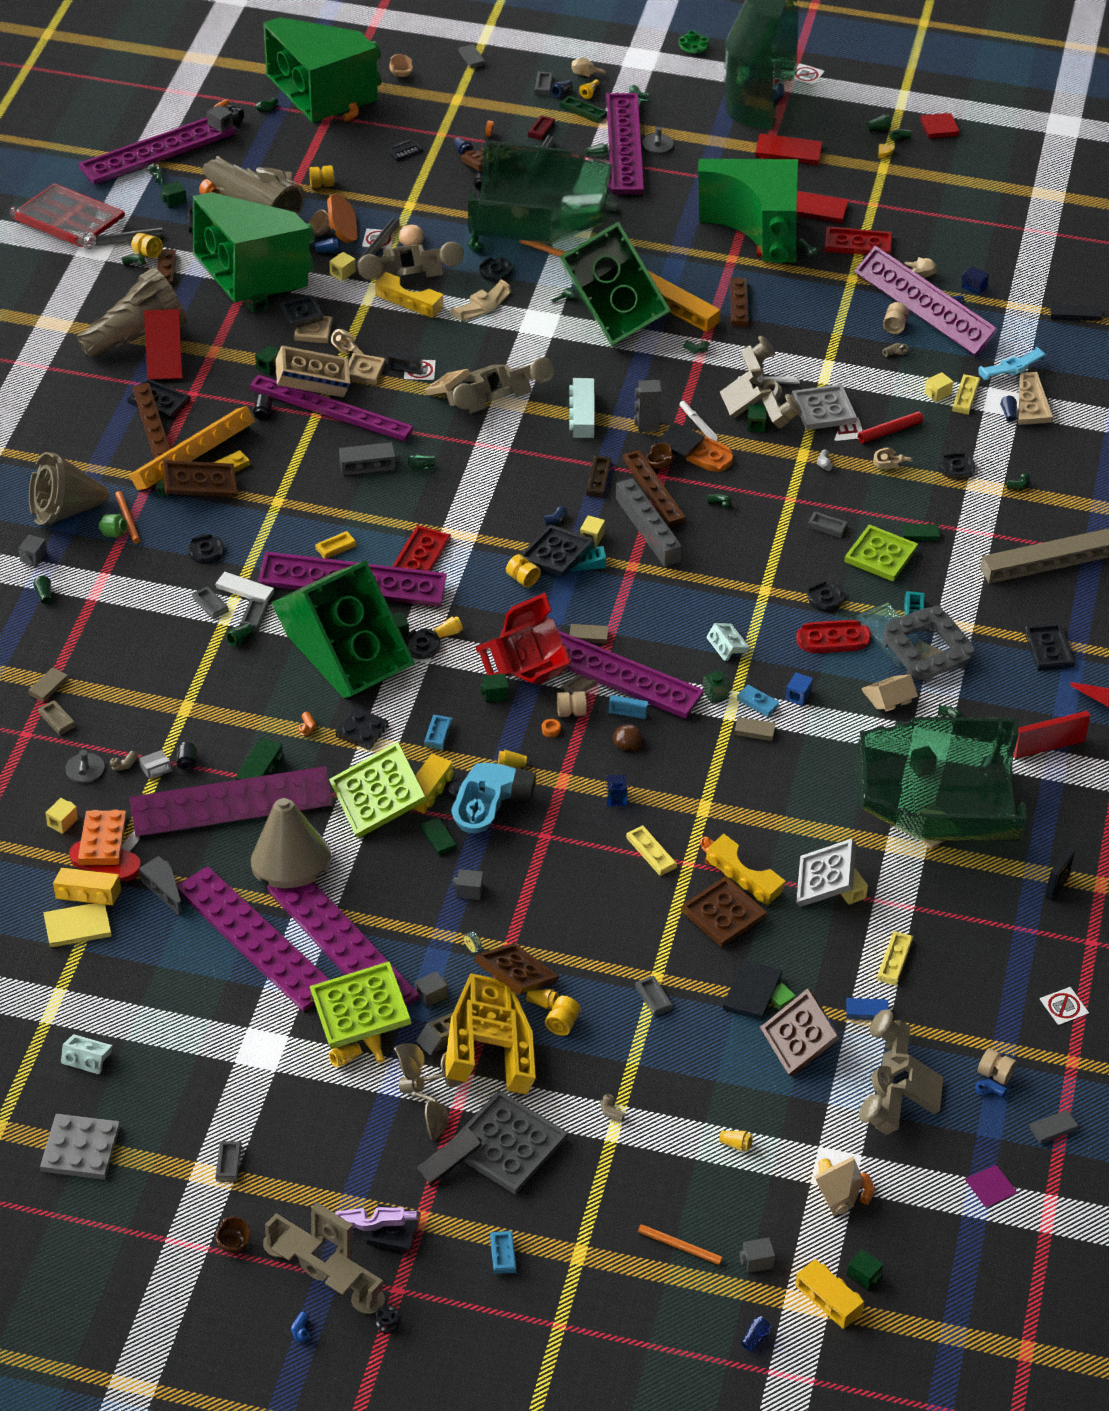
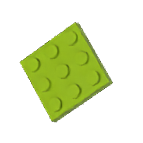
(881, 552)

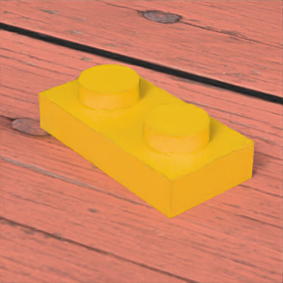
(238, 459)

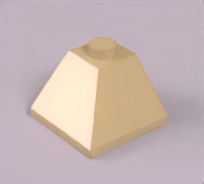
(840, 1185)

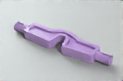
(380, 1218)

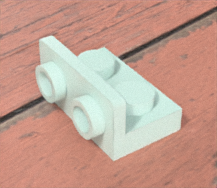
(726, 640)
(85, 1053)

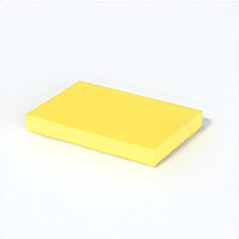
(77, 924)

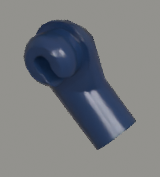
(780, 91)
(557, 517)

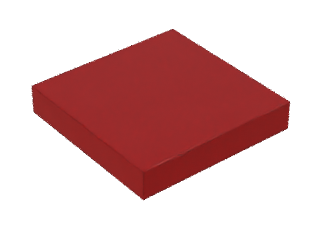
(939, 125)

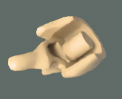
(584, 67)
(923, 267)
(344, 341)
(885, 459)

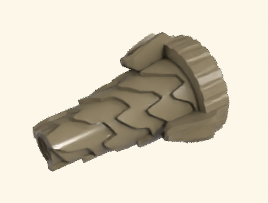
(264, 186)
(126, 318)

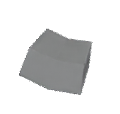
(155, 764)

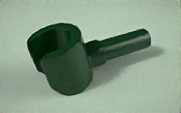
(567, 292)

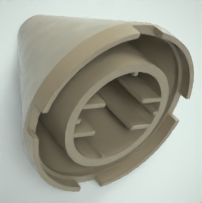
(62, 490)
(289, 849)

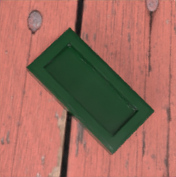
(921, 532)
(438, 836)

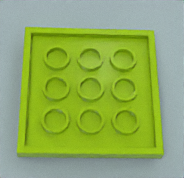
(378, 790)
(360, 1005)

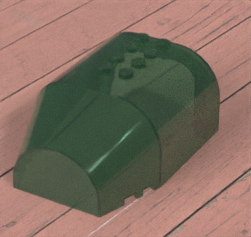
(756, 51)
(538, 193)
(942, 778)

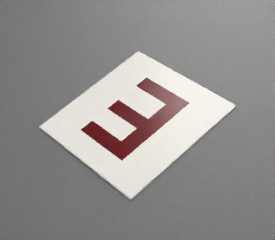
(848, 431)

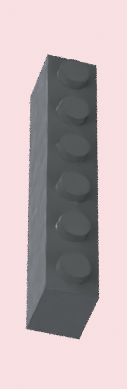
(648, 522)

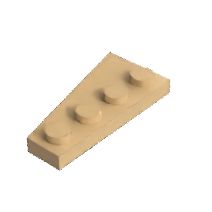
(1032, 400)

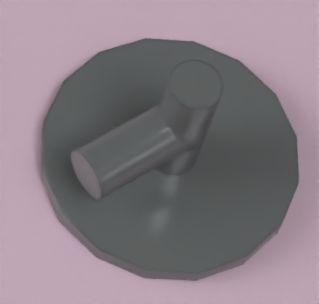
(657, 142)
(85, 767)

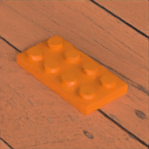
(102, 837)

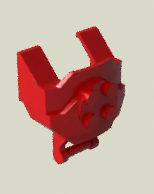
(528, 644)

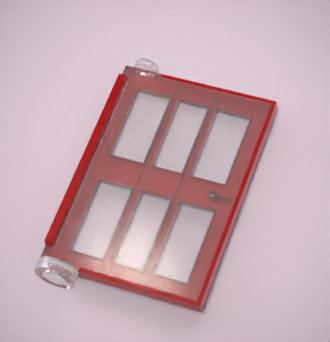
(68, 215)

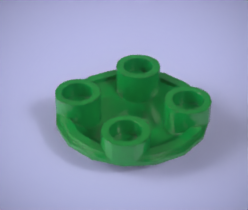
(693, 42)

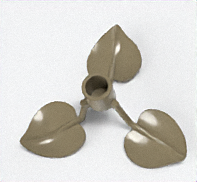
(411, 1060)

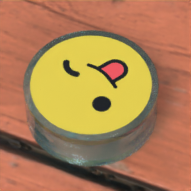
(472, 942)

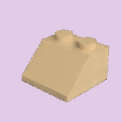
(891, 692)

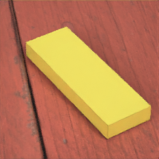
(966, 394)
(651, 850)
(895, 958)

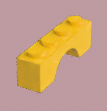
(424, 302)
(761, 884)

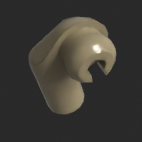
(897, 348)
(118, 765)
(609, 1109)

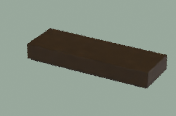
(598, 476)

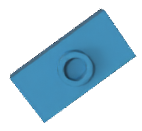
(758, 700)
(628, 707)
(438, 732)
(503, 1252)

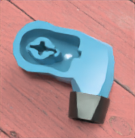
(484, 791)

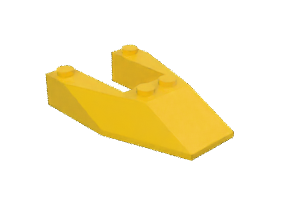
(491, 1015)

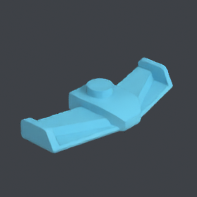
(1013, 364)

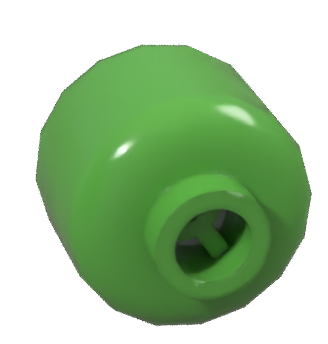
(113, 525)

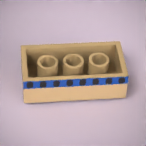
(312, 371)

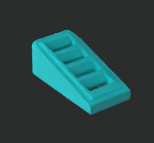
(593, 559)
(915, 597)

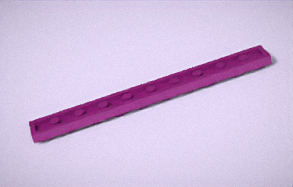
(332, 408)

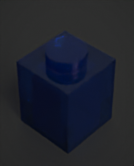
(975, 280)
(616, 789)

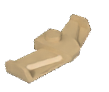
(483, 302)

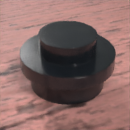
(454, 788)

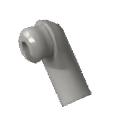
(823, 460)

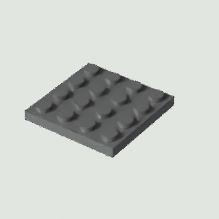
(512, 1141)

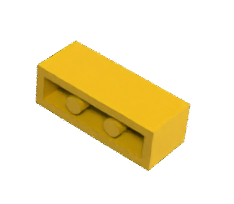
(432, 779)
(87, 886)
(829, 1293)

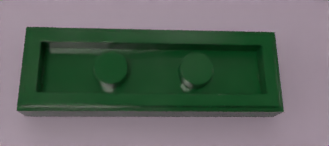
(583, 109)

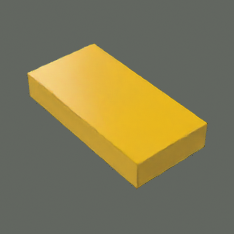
(336, 545)

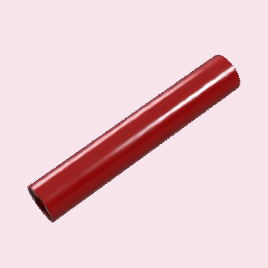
(890, 427)

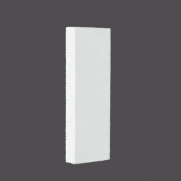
(244, 587)

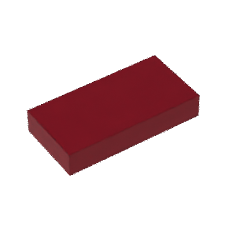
(541, 127)

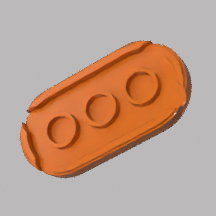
(342, 218)
(712, 456)

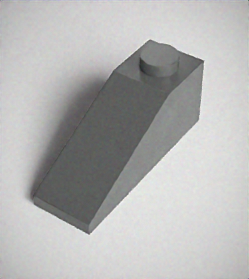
(160, 880)
(435, 1034)

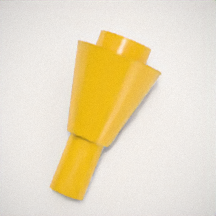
(588, 89)
(374, 1045)

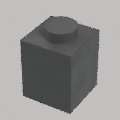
(219, 118)
(32, 550)
(468, 884)
(431, 989)
(757, 1255)

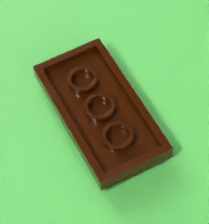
(199, 478)

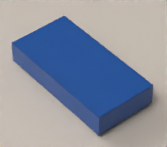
(864, 1008)

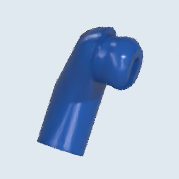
(989, 1086)
(298, 1329)

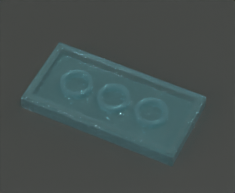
(876, 621)

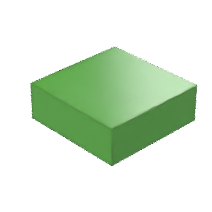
(782, 996)

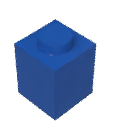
(799, 689)

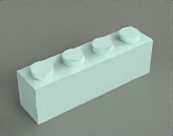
(583, 407)

